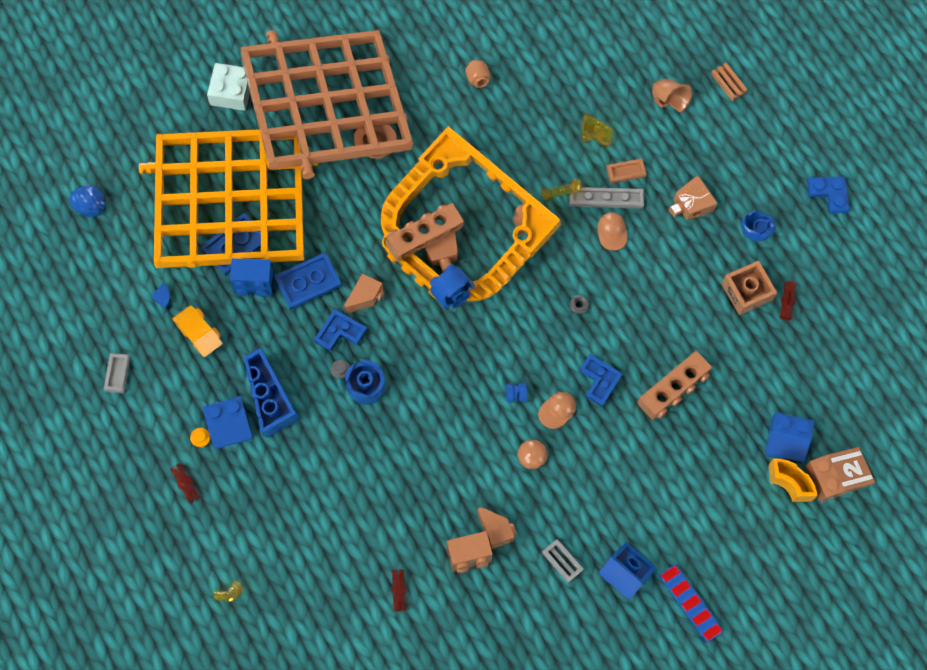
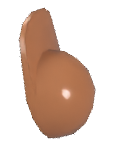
(612, 231)
(557, 410)

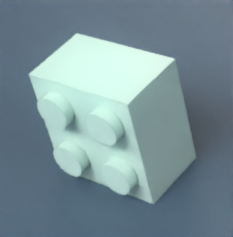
(228, 87)

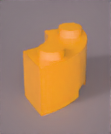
(194, 327)
(793, 479)

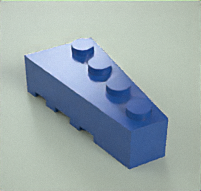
(270, 398)

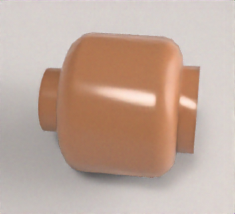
(478, 73)

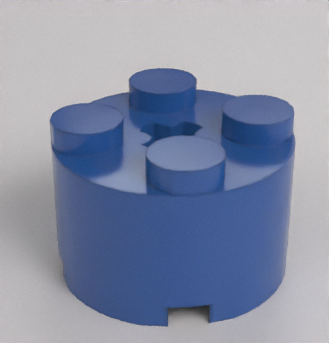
(451, 287)
(368, 392)

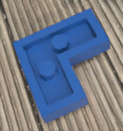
(833, 188)
(337, 326)
(604, 377)

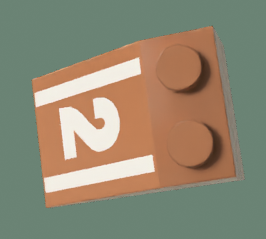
(839, 473)

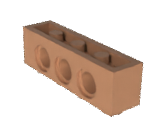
(402, 249)
(695, 364)

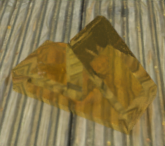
(596, 130)

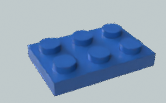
(242, 243)
(307, 281)

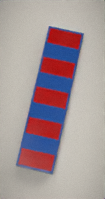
(690, 603)

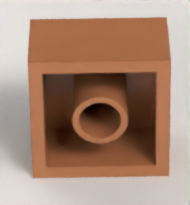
(749, 287)
(469, 552)

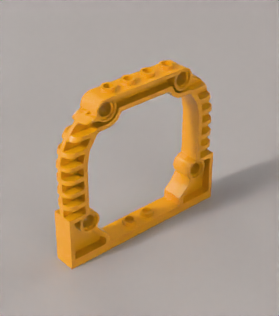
(452, 152)

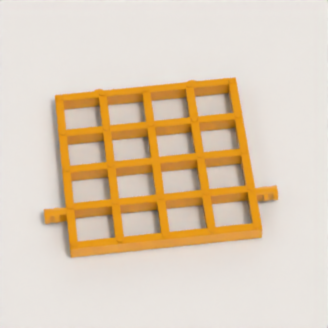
(227, 197)

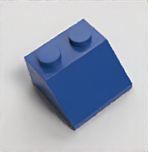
(227, 422)
(789, 437)
(627, 570)

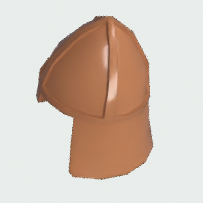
(672, 93)

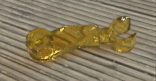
(574, 187)

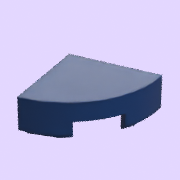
(162, 296)

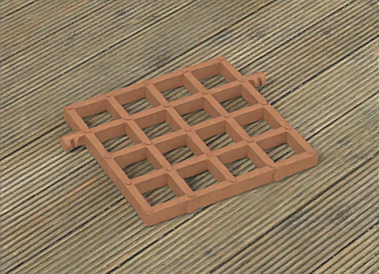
(325, 98)

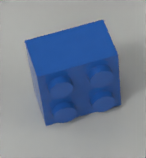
(252, 277)

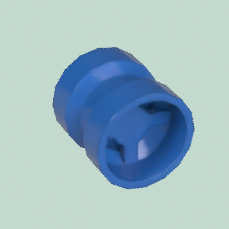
(512, 395)

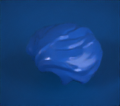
(87, 201)
(758, 225)

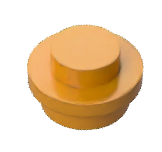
(200, 437)

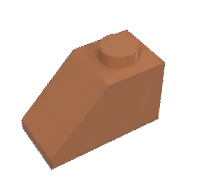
(364, 295)
(497, 528)

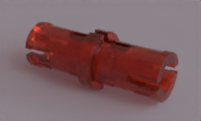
(788, 300)
(185, 483)
(398, 591)

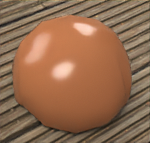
(532, 454)

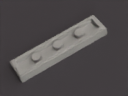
(607, 198)

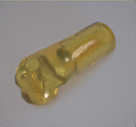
(229, 595)

